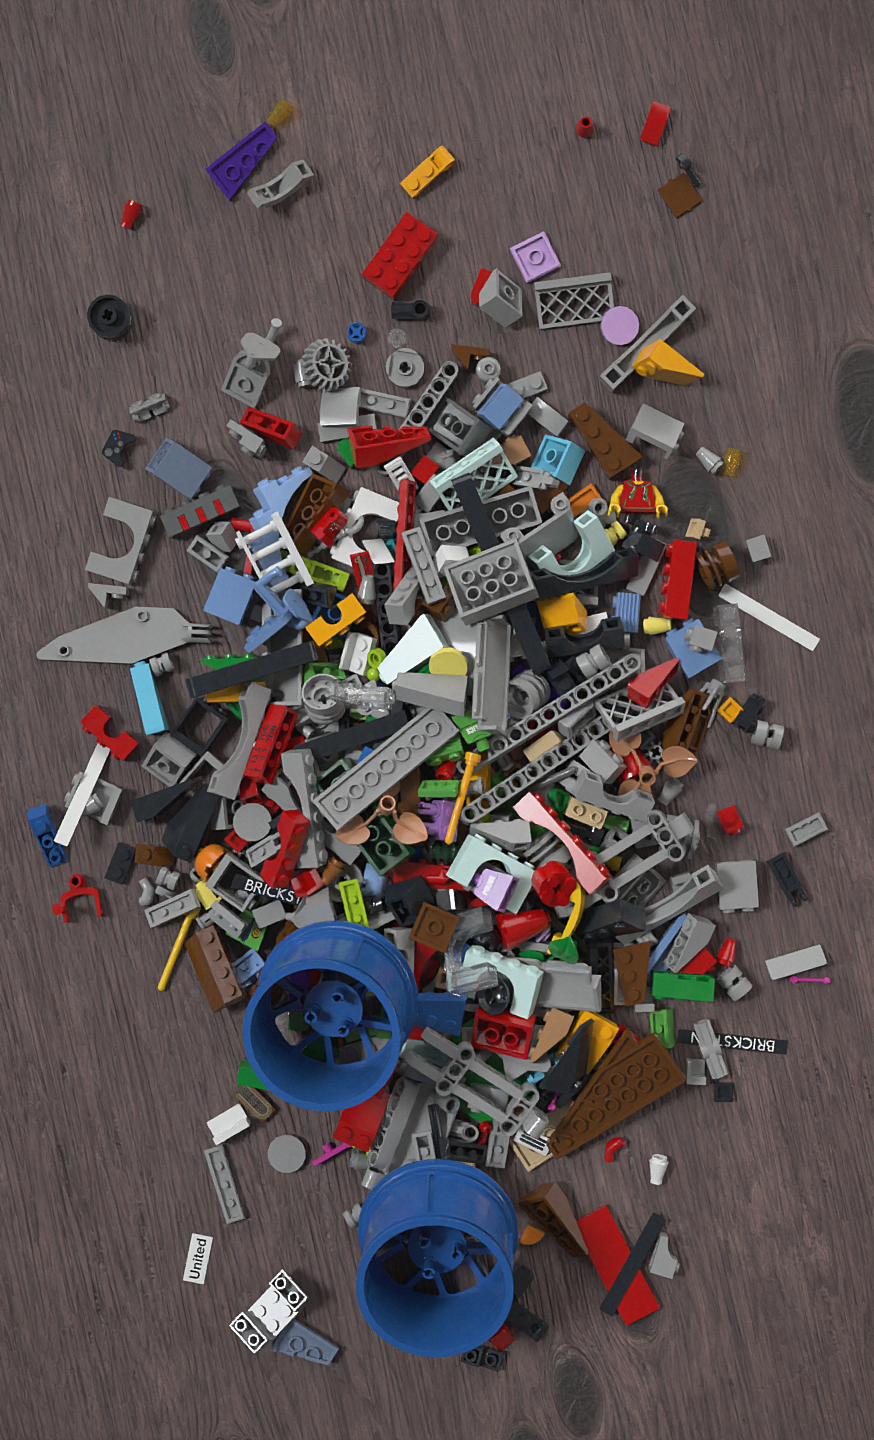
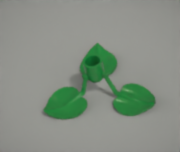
(561, 948)

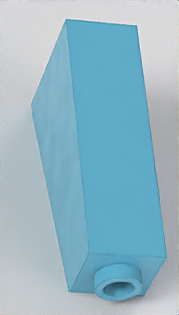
(149, 699)

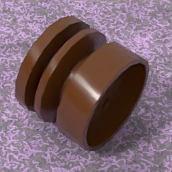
(719, 564)

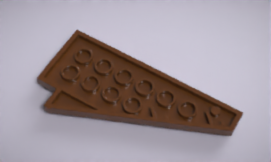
(623, 1084)

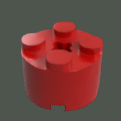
(553, 884)

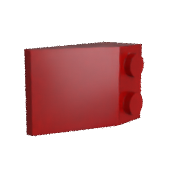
(360, 1123)

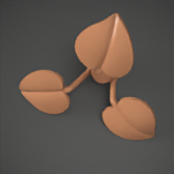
(676, 763)
(406, 831)

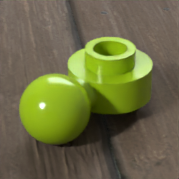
(375, 658)

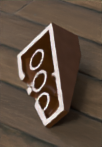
(553, 1211)

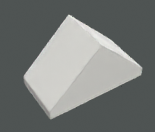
(447, 555)

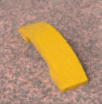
(577, 897)

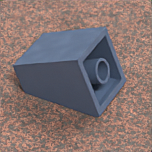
(179, 468)

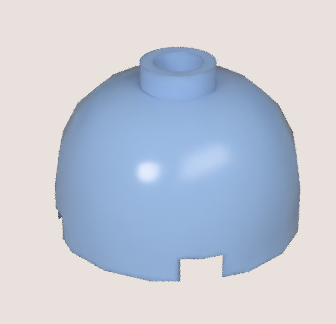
(373, 883)

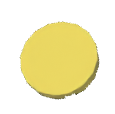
(448, 662)

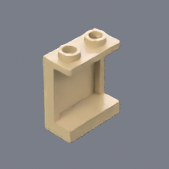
(585, 813)

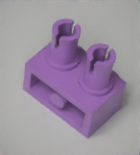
(440, 817)

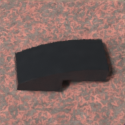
(484, 1357)

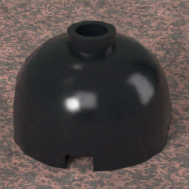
(489, 940)

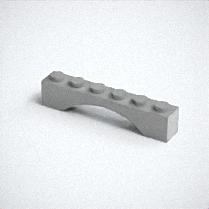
(661, 329)
(252, 702)
(300, 770)
(287, 798)
(696, 889)

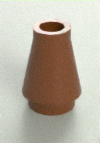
(333, 869)

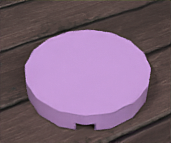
(619, 325)

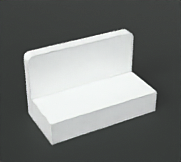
(228, 1123)

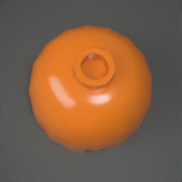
(208, 860)

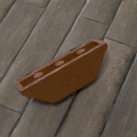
(690, 727)

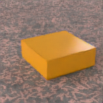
(729, 709)

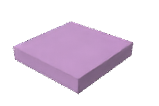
(535, 257)

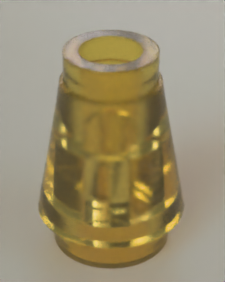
(280, 112)
(732, 459)

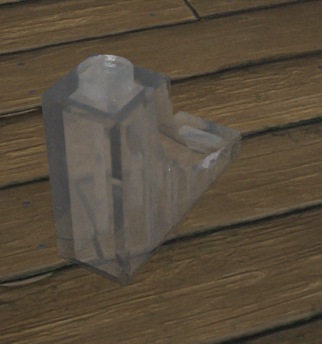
(361, 696)

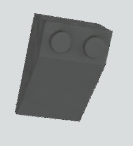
(457, 427)

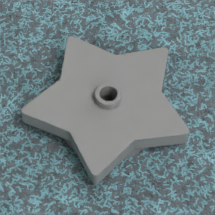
(516, 1067)

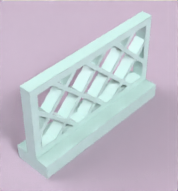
(470, 464)

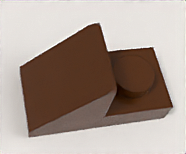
(464, 353)
(153, 855)

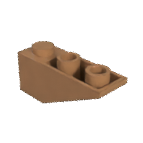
(515, 451)
(555, 1029)

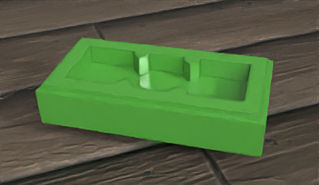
(439, 788)

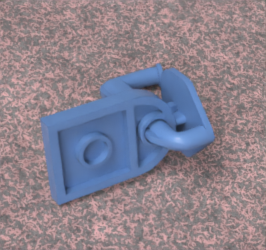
(292, 606)

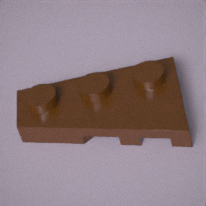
(632, 970)

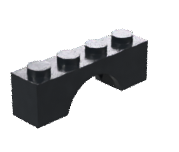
(563, 643)

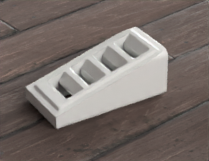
(403, 471)

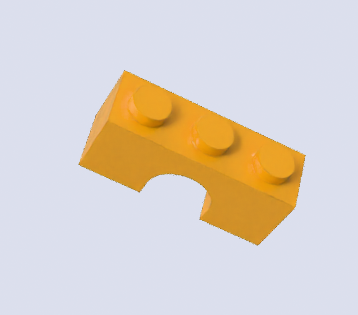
(351, 613)

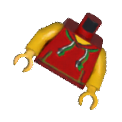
(637, 497)

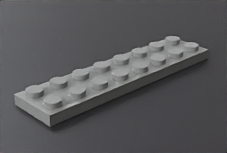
(385, 767)

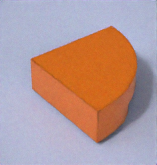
(531, 1235)

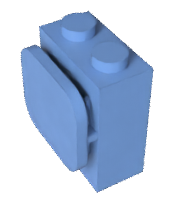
(230, 595)
(690, 661)

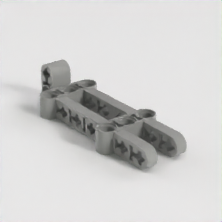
(677, 827)
(531, 1117)

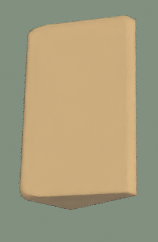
(543, 745)

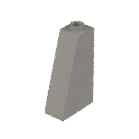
(433, 691)

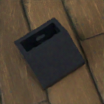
(407, 898)

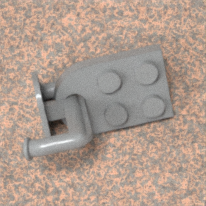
(246, 377)

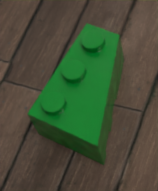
(682, 986)

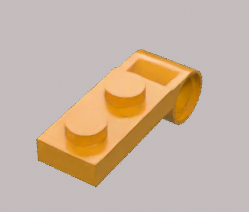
(427, 171)

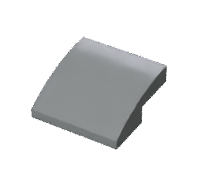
(340, 407)

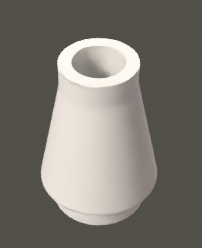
(658, 1166)

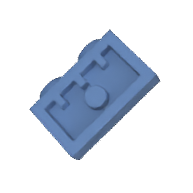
(249, 968)

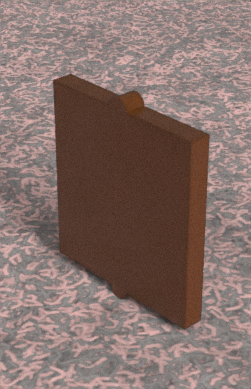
(679, 195)

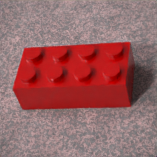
(399, 256)
(678, 580)

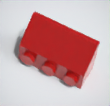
(503, 1033)

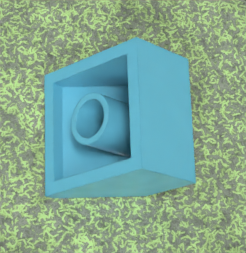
(558, 458)

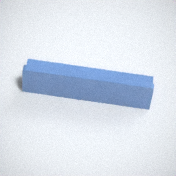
(661, 950)

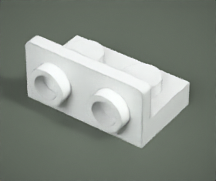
(355, 652)

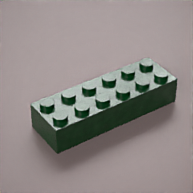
(381, 847)

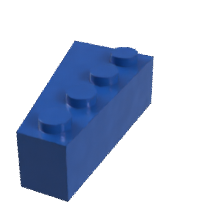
(440, 1012)

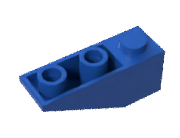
(45, 833)

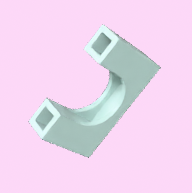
(595, 548)
(476, 852)
(524, 978)

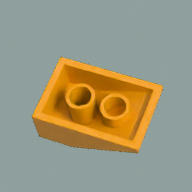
(664, 364)
(602, 1036)

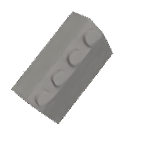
(490, 582)

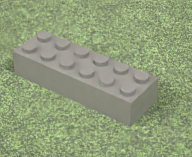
(506, 511)

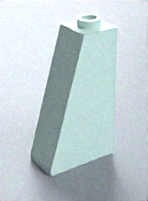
(413, 649)

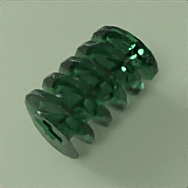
(443, 852)

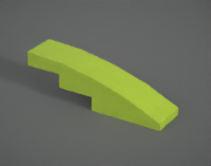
(319, 572)

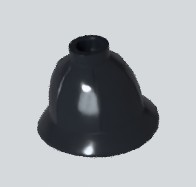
(495, 999)

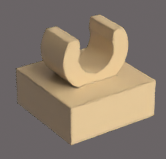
(696, 529)

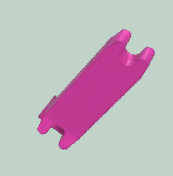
(329, 1151)

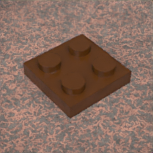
(434, 927)

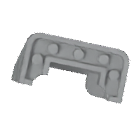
(553, 534)

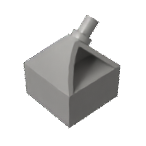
(314, 908)

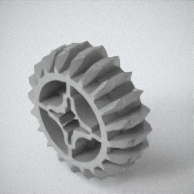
(320, 371)

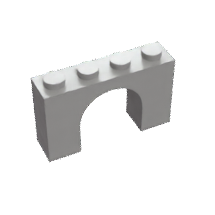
(140, 522)

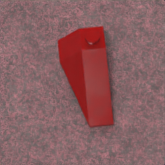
(377, 445)

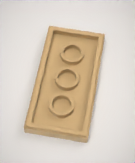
(531, 1158)

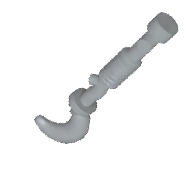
(344, 532)

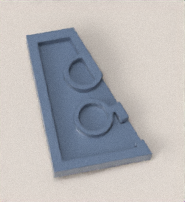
(304, 1343)

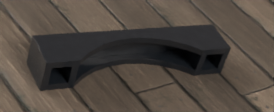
(616, 567)

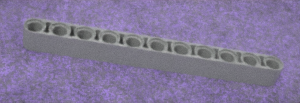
(555, 706)
(539, 767)

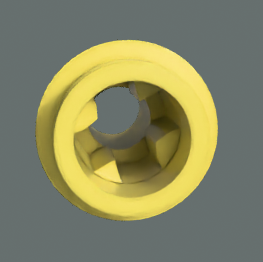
(657, 625)

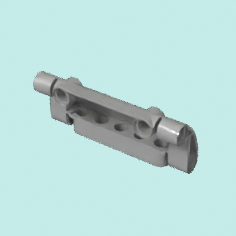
(403, 1116)

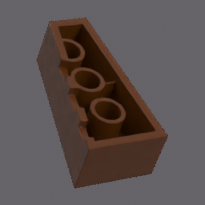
(606, 445)
(314, 502)
(410, 799)

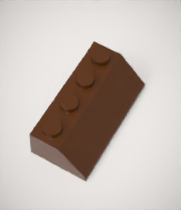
(215, 968)

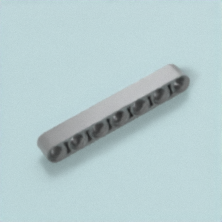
(420, 409)

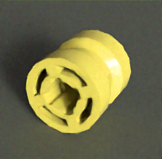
(615, 532)

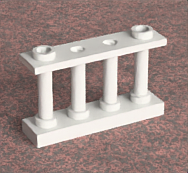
(284, 542)

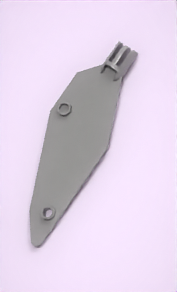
(126, 637)

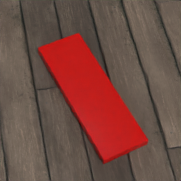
(608, 1255)

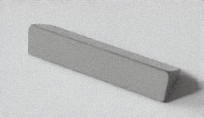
(795, 962)

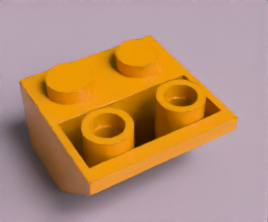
(564, 612)

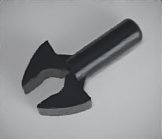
(684, 163)

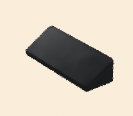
(317, 593)
(462, 1150)

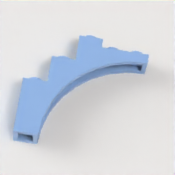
(273, 498)

